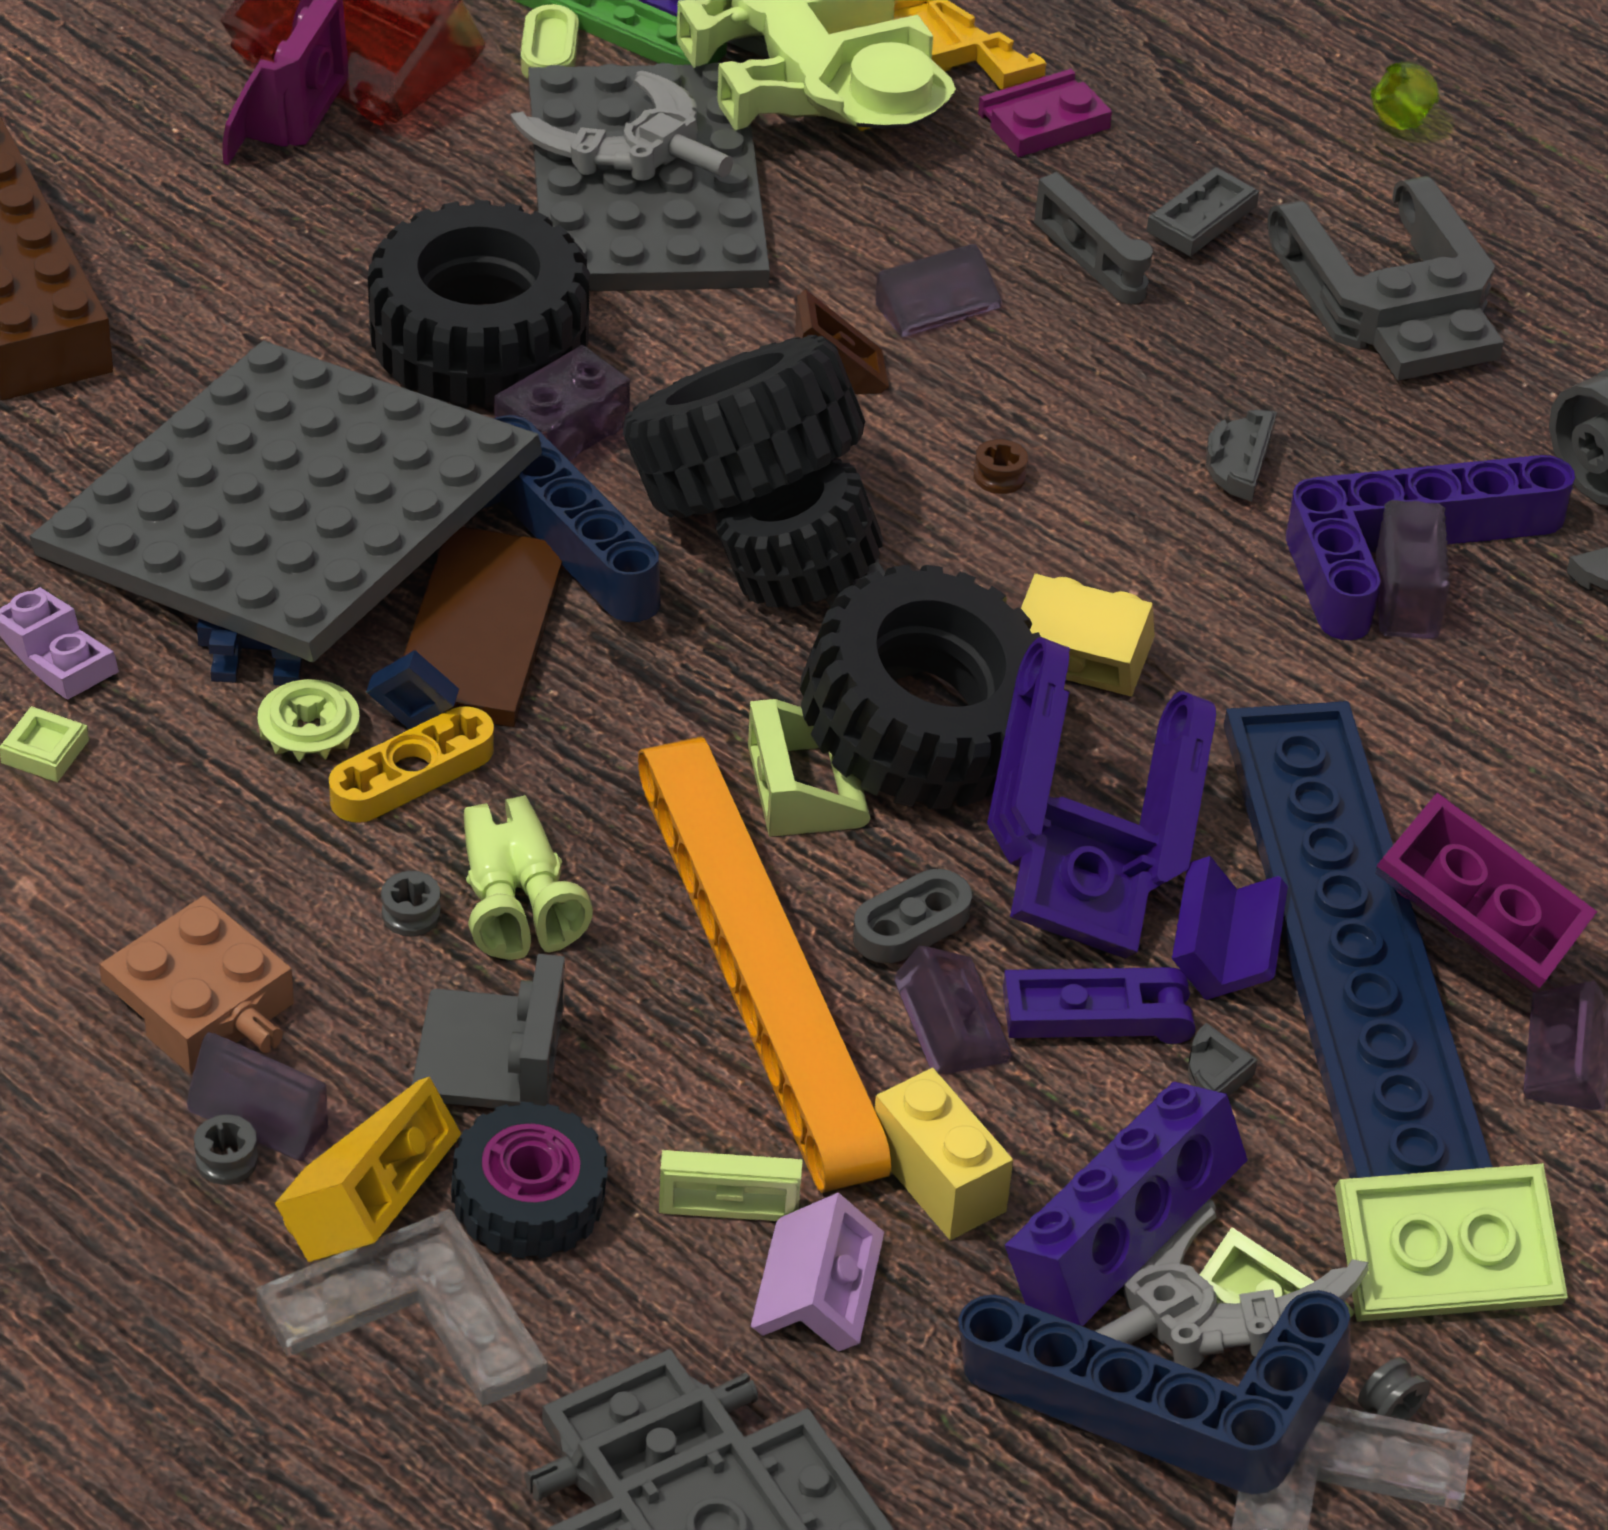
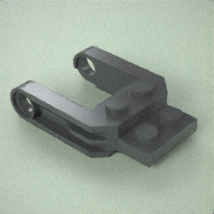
(1414, 314)

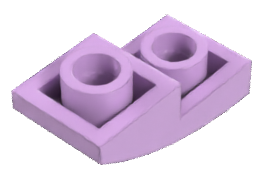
(52, 646)

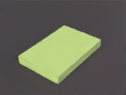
(1451, 1241)

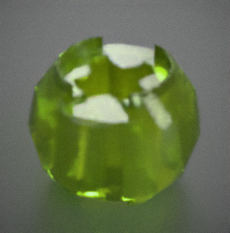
(1404, 95)

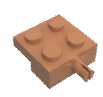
(199, 978)

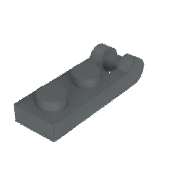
(1093, 239)

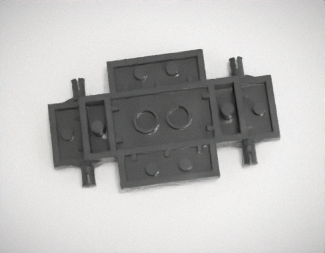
(669, 1457)

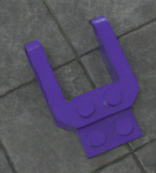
(1078, 865)

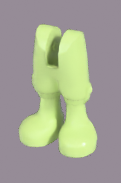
(520, 857)

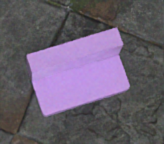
(820, 1272)

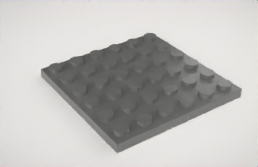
(287, 498)

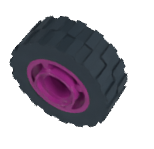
(529, 1180)

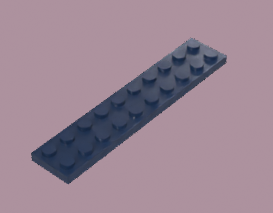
(1353, 944)

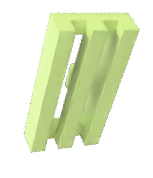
(729, 1185)

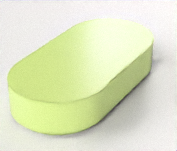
(549, 38)

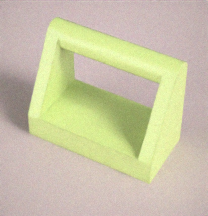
(788, 804)

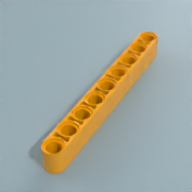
(764, 967)

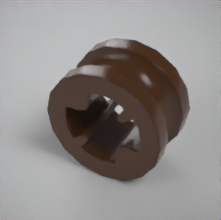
(1000, 478)

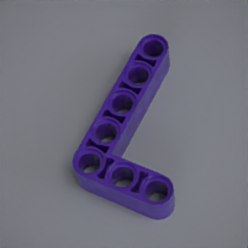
(1339, 520)

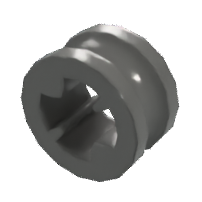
(400, 914)
(217, 1133)
(1394, 1391)

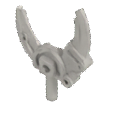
(647, 142)
(1184, 1308)

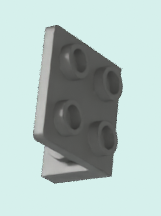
(495, 1045)

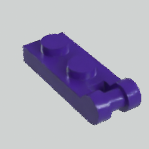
(1098, 1003)

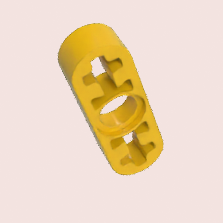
(363, 795)

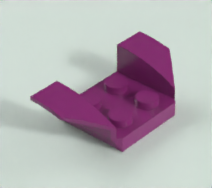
(293, 93)

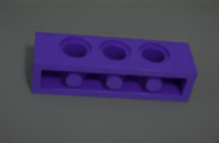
(1127, 1202)

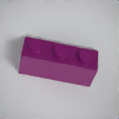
(1485, 892)

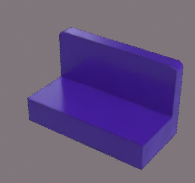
(1227, 933)

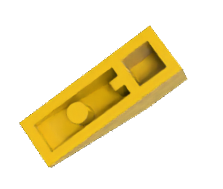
(368, 1175)

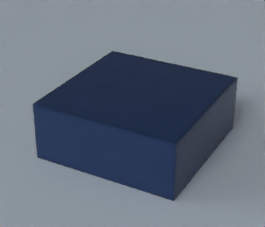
(412, 690)

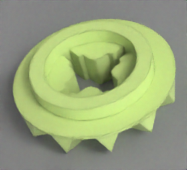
(307, 701)

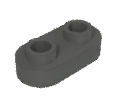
(903, 917)

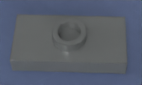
(1202, 211)

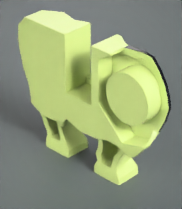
(824, 60)

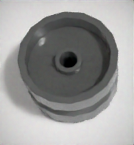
(1581, 434)

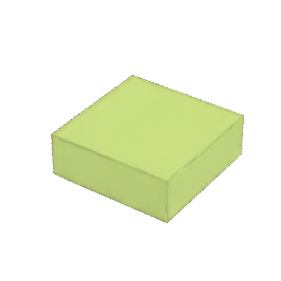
(44, 744)

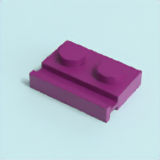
(1045, 113)

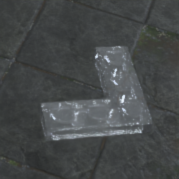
(417, 1264)
(1367, 1455)

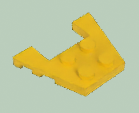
(961, 42)

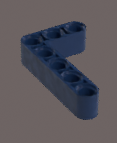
(585, 532)
(1161, 1408)

